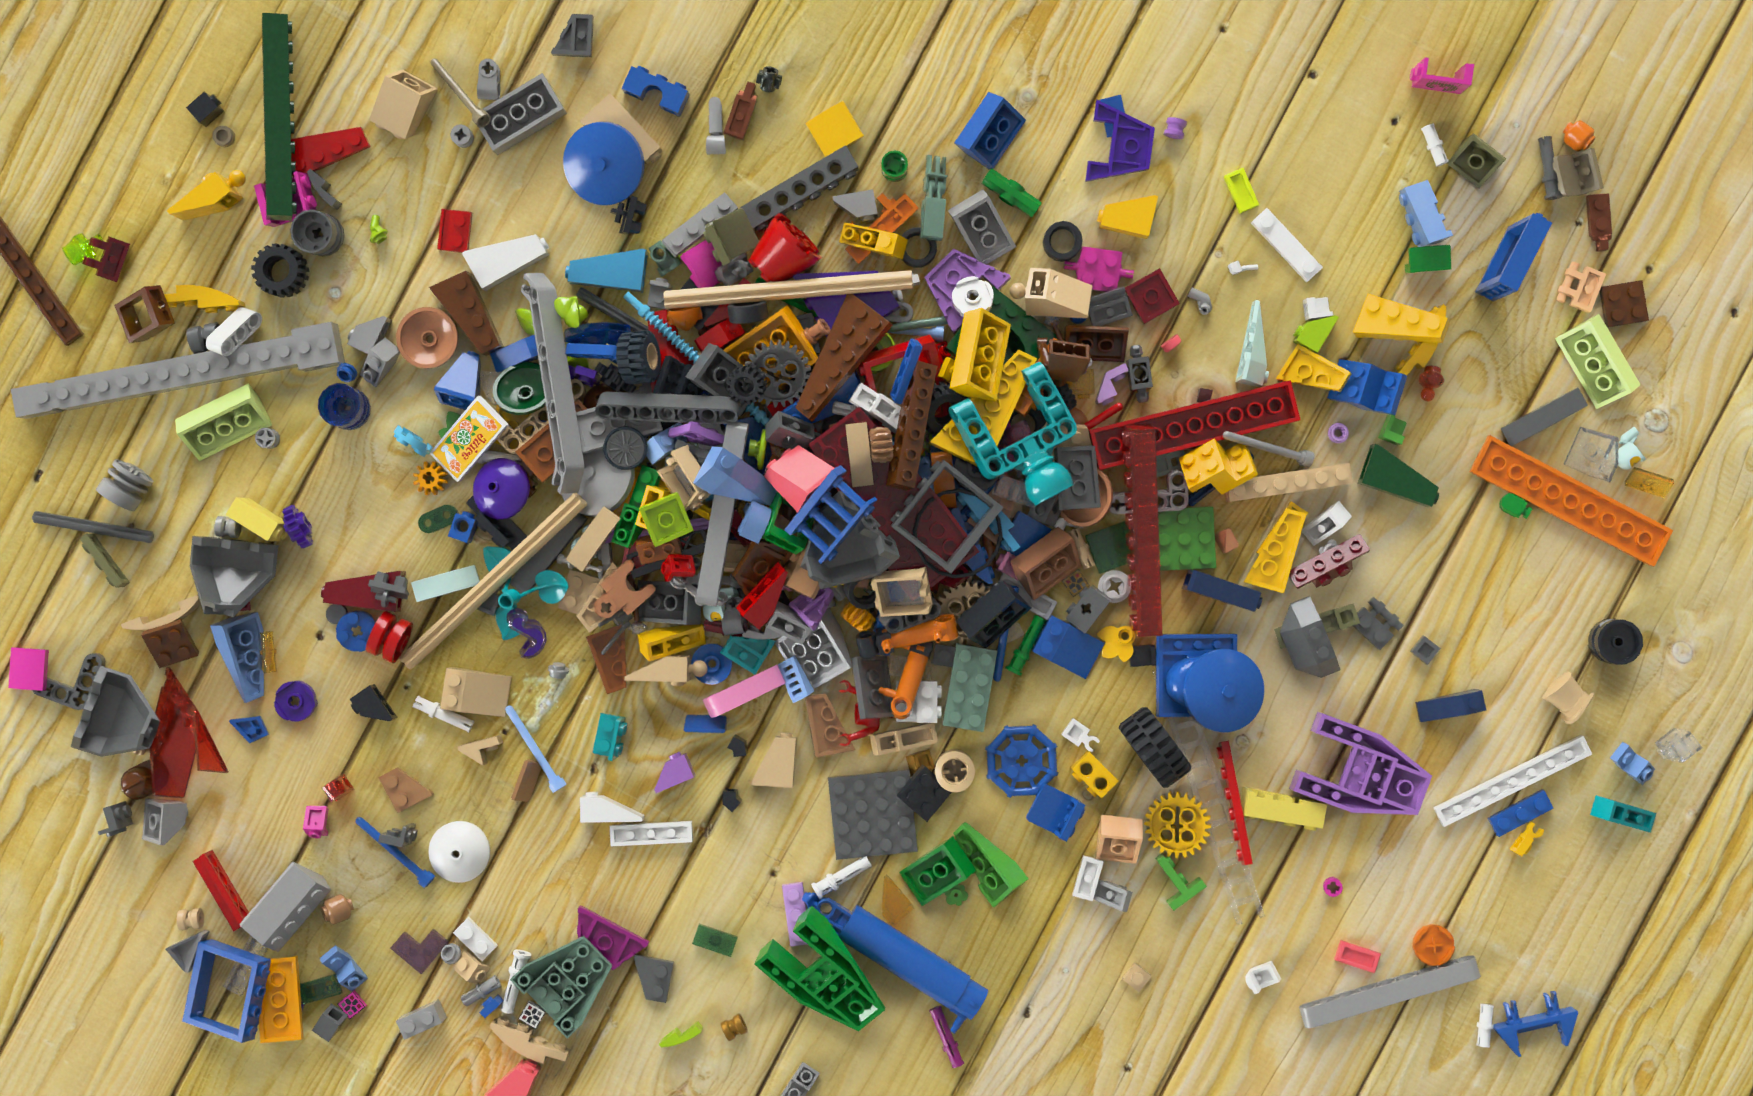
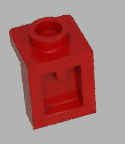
(678, 565)

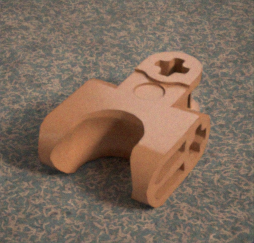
(619, 595)

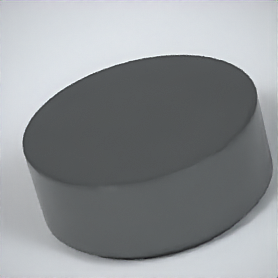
(335, 612)

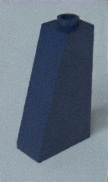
(1222, 590)

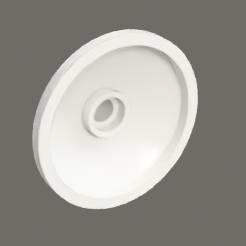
(470, 844)

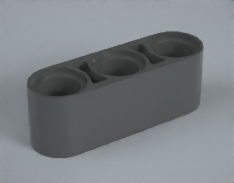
(904, 622)

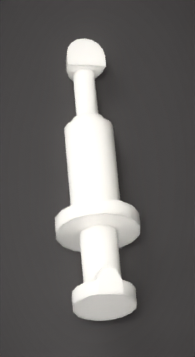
(561, 559)

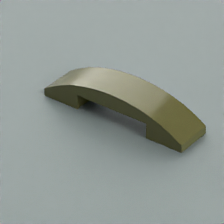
(1332, 620)

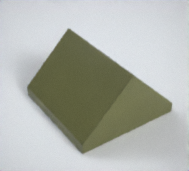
(1476, 160)

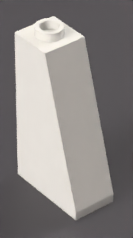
(505, 259)

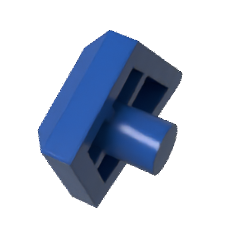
(250, 728)

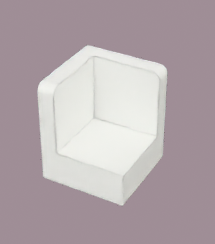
(1316, 308)

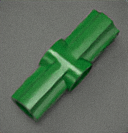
(1011, 192)

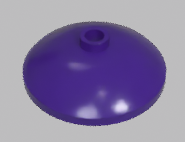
(510, 491)

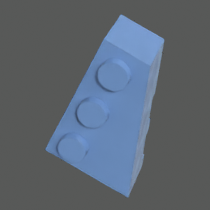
(1423, 214)

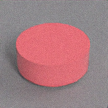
(1171, 343)

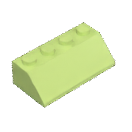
(1598, 361)
(222, 422)

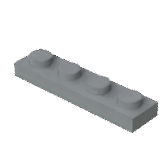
(693, 229)

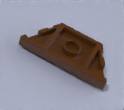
(757, 563)

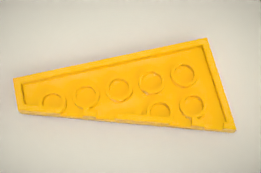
(993, 413)

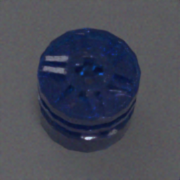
(333, 403)

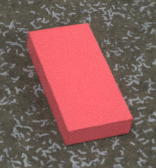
(1357, 956)

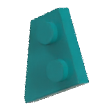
(747, 651)

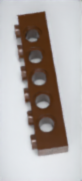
(911, 428)

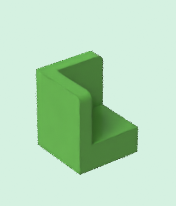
(1393, 430)

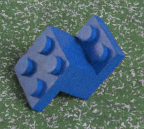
(1370, 388)

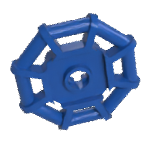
(1013, 752)

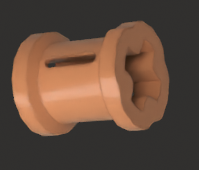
(817, 331)

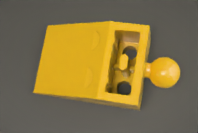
(210, 197)

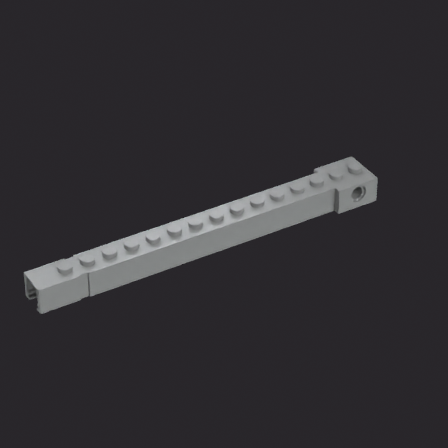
(307, 348)

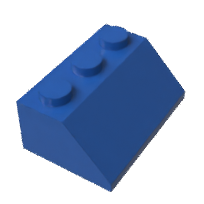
(990, 130)

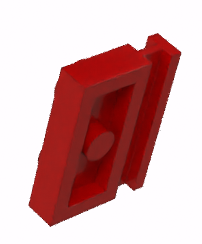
(454, 230)

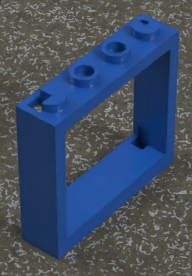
(1513, 257)
(200, 984)

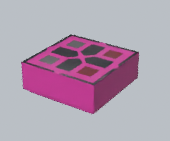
(352, 1004)

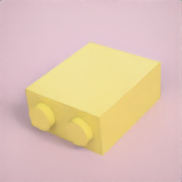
(257, 519)

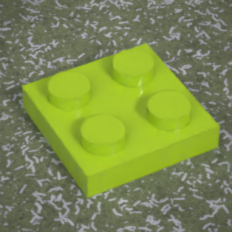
(666, 519)

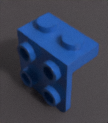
(1056, 811)

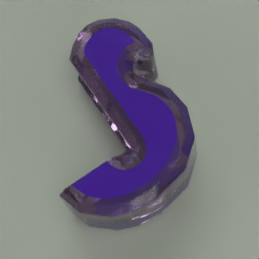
(530, 628)

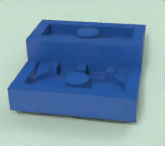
(1026, 532)

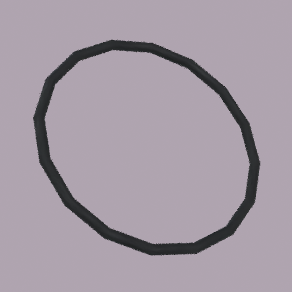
(946, 573)

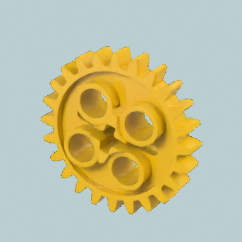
(1195, 825)

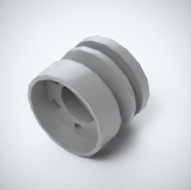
(124, 485)

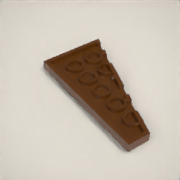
(847, 345)

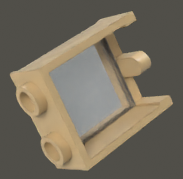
(680, 476)
(902, 592)

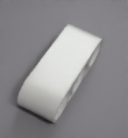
(234, 331)

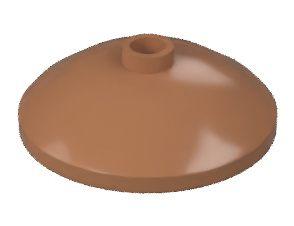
(416, 329)
(1090, 517)

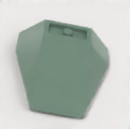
(565, 982)

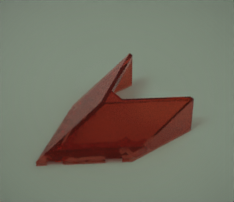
(177, 741)

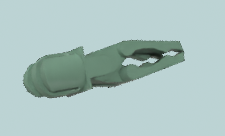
(933, 207)

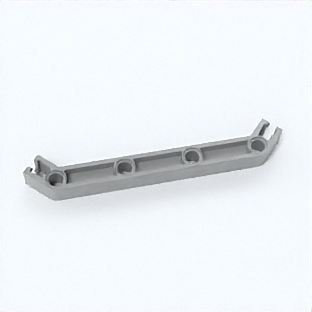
(556, 383)

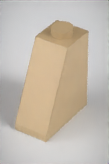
(778, 764)

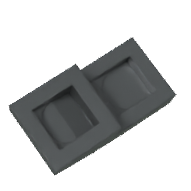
(321, 187)

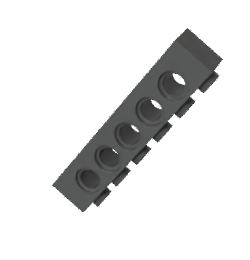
(841, 157)

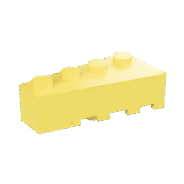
(1283, 808)

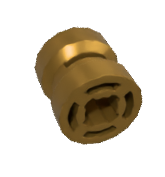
(734, 1027)

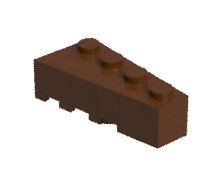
(468, 309)

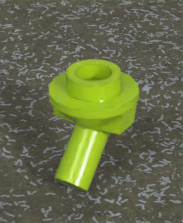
(378, 234)

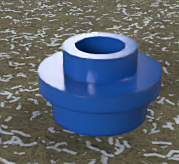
(346, 372)

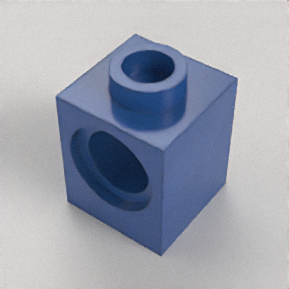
(455, 531)

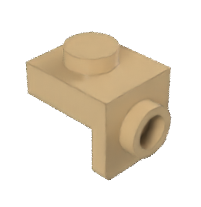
(470, 968)

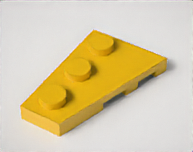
(1313, 370)

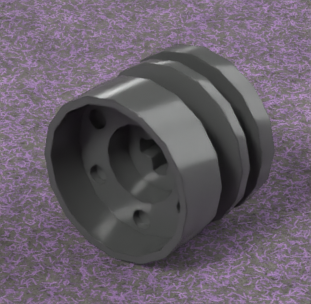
(306, 230)

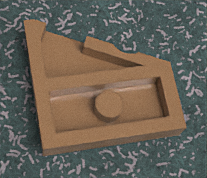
(403, 789)

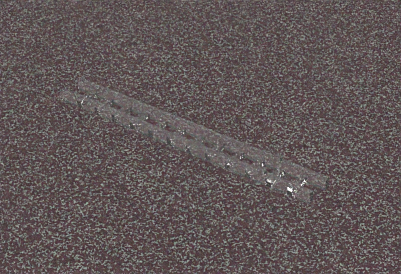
(1214, 845)

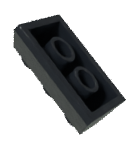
(993, 614)

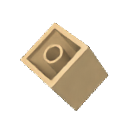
(402, 103)

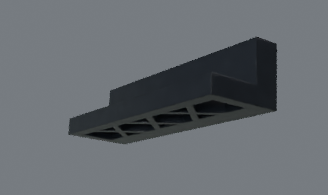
(651, 567)

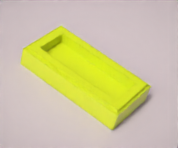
(1241, 190)

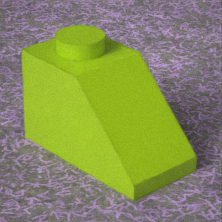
(1314, 333)

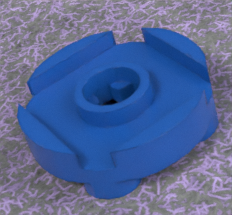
(345, 634)

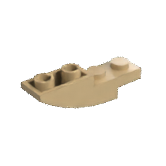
(520, 1040)

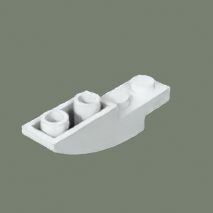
(877, 406)

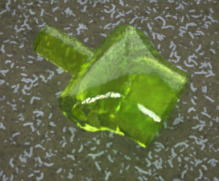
(78, 248)

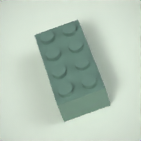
(969, 687)

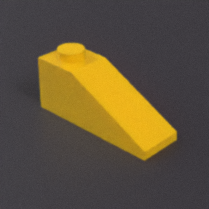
(670, 640)

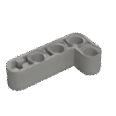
(1167, 495)

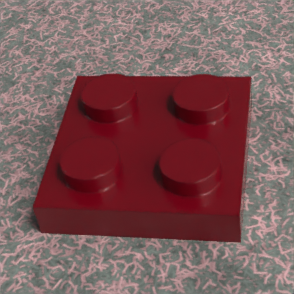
(1151, 296)

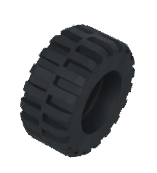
(1155, 747)

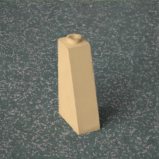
(612, 111)

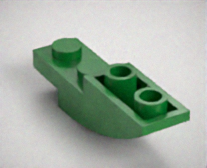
(626, 530)

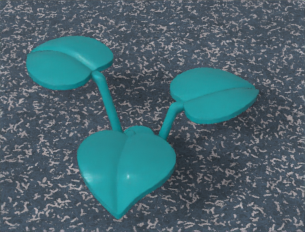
(550, 584)

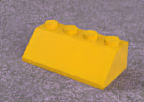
(980, 355)

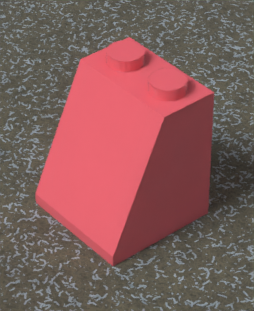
(797, 475)
(517, 1081)

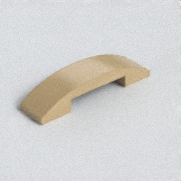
(142, 623)

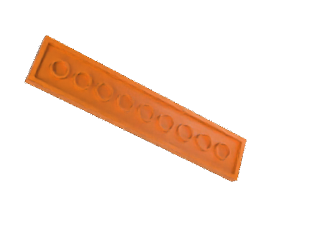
(1571, 501)

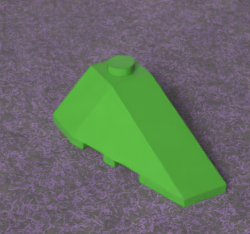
(995, 870)

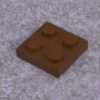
(1624, 304)
(170, 643)

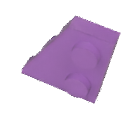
(697, 434)
(811, 609)

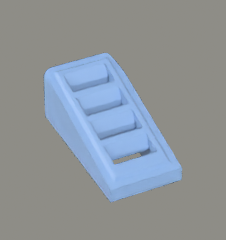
(792, 688)

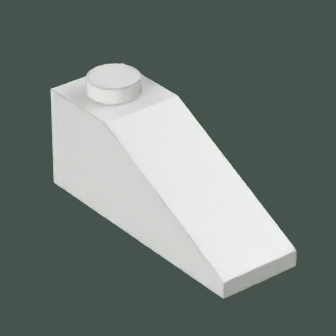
(603, 809)

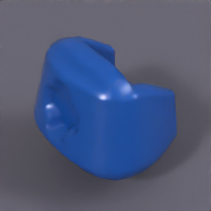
(810, 899)

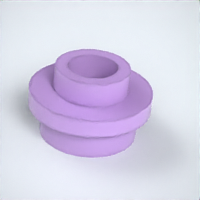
(1344, 433)

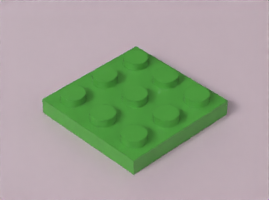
(1187, 539)

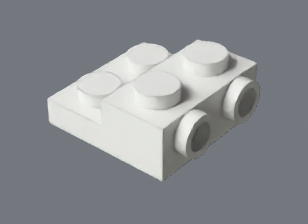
(925, 704)

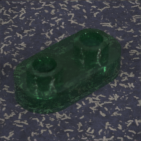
(437, 519)

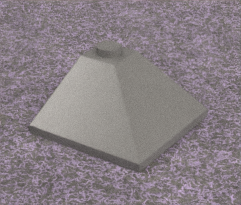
(821, 654)

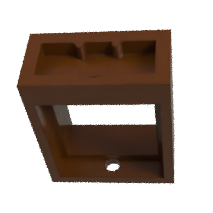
(161, 318)

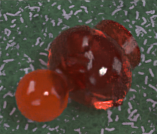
(1430, 380)

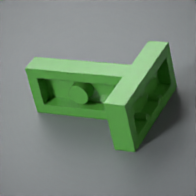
(1185, 892)

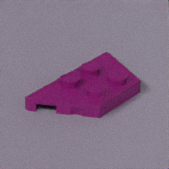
(609, 938)

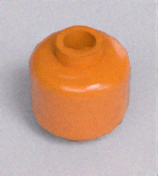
(1578, 135)

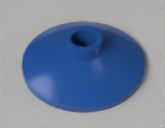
(723, 664)

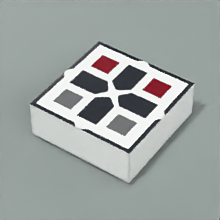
(532, 1014)

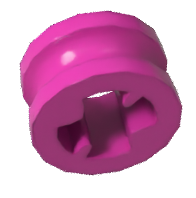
(1337, 892)

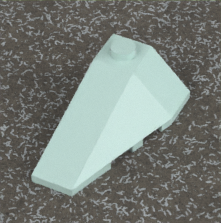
(1253, 356)

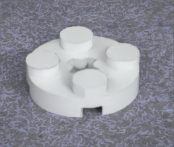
(978, 288)

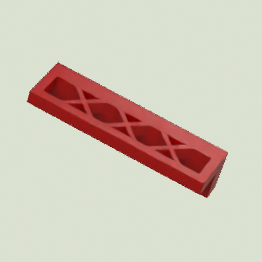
(221, 889)

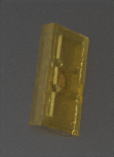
(1649, 482)

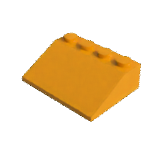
(780, 326)

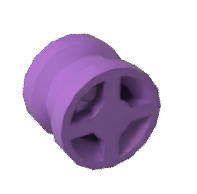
(1175, 128)

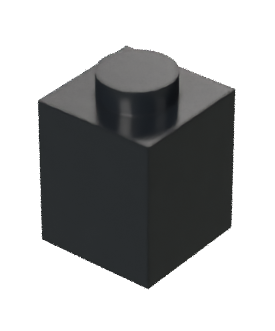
(205, 108)

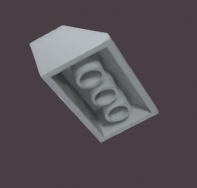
(285, 906)

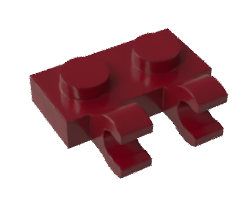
(111, 260)

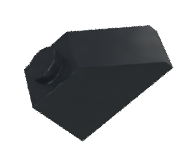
(372, 704)

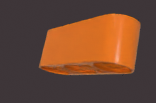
(945, 480)

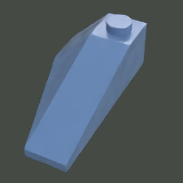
(733, 478)
(240, 648)

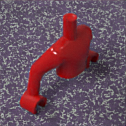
(871, 724)

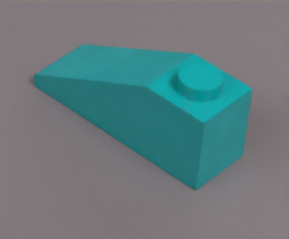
(1623, 814)

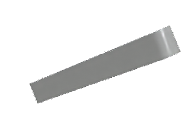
(720, 526)
(1389, 991)

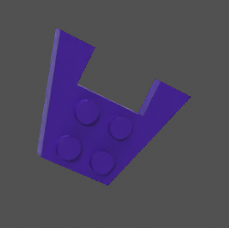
(1129, 145)

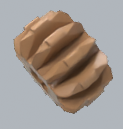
(880, 445)

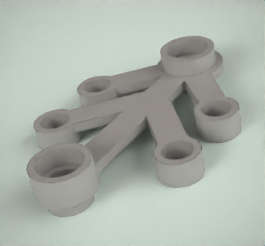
(686, 583)

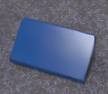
(705, 724)

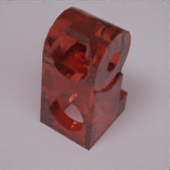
(338, 788)

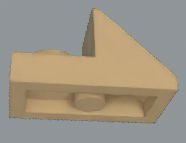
(475, 749)

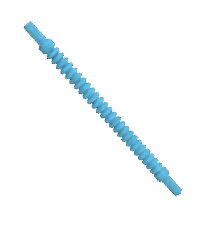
(644, 311)

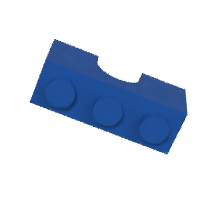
(640, 82)

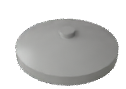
(602, 484)

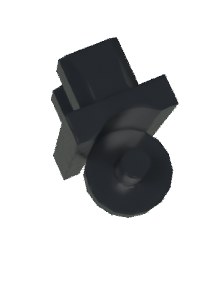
(632, 206)

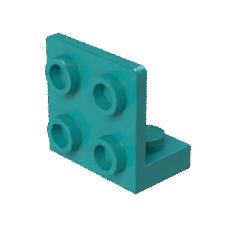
(609, 735)

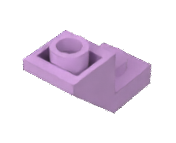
(1107, 390)

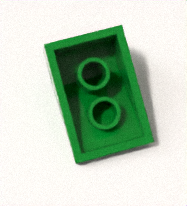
(937, 871)

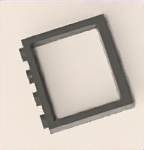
(972, 537)

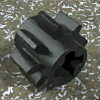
(769, 79)

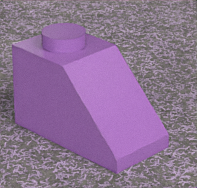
(675, 772)

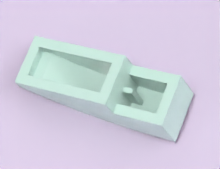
(445, 583)

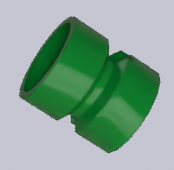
(894, 166)

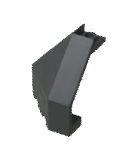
(860, 556)
(230, 572)
(115, 717)

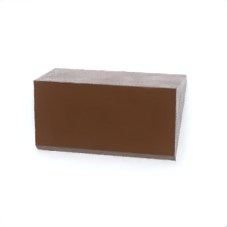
(1106, 343)

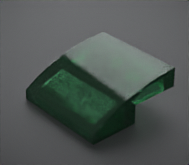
(1109, 547)

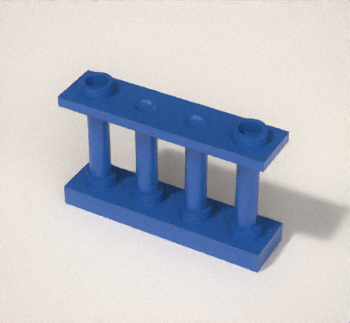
(811, 510)

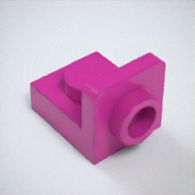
(315, 821)

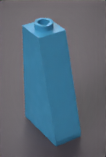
(611, 271)

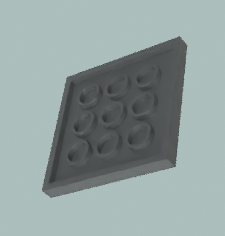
(870, 816)

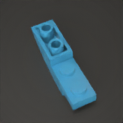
(979, 508)

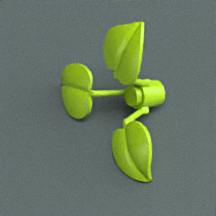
(568, 310)

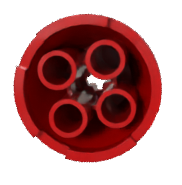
(783, 251)

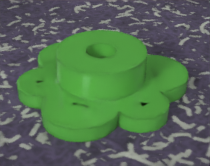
(962, 895)

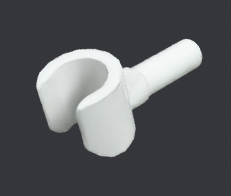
(1236, 268)
(1061, 523)

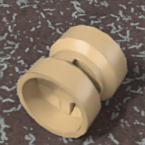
(189, 919)

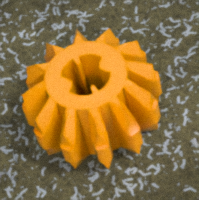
(434, 471)
(858, 618)

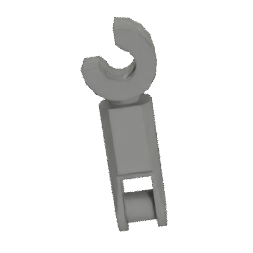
(715, 142)

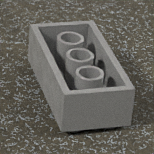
(521, 114)

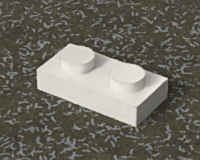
(1087, 878)
(475, 938)

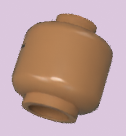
(337, 909)

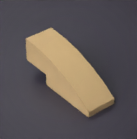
(859, 454)
(593, 539)
(903, 739)

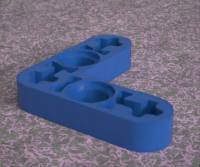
(593, 351)

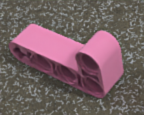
(744, 691)

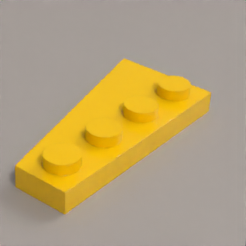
(1276, 558)

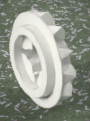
(1115, 576)

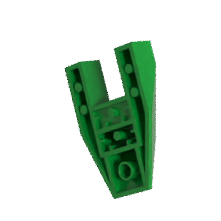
(830, 984)

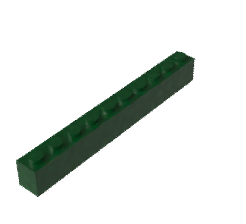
(277, 116)

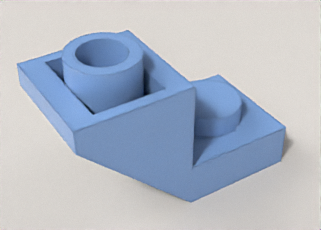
(1632, 763)
(347, 970)

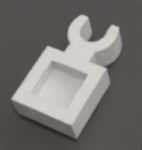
(1078, 733)

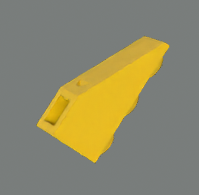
(873, 240)

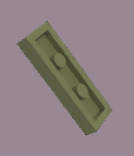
(104, 560)

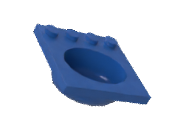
(1173, 659)

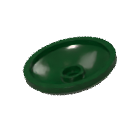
(515, 384)

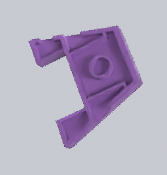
(949, 272)

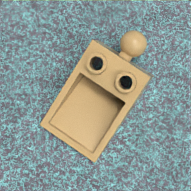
(1053, 294)
(671, 669)

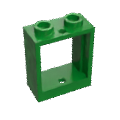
(780, 537)

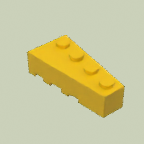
(1397, 321)

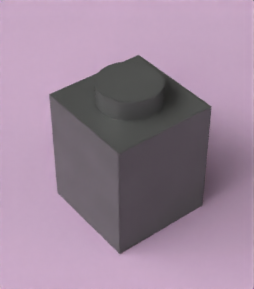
(329, 1022)

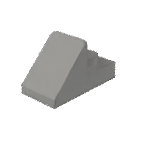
(1113, 895)

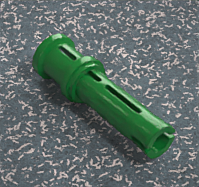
(1021, 654)

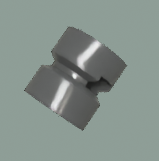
(197, 337)

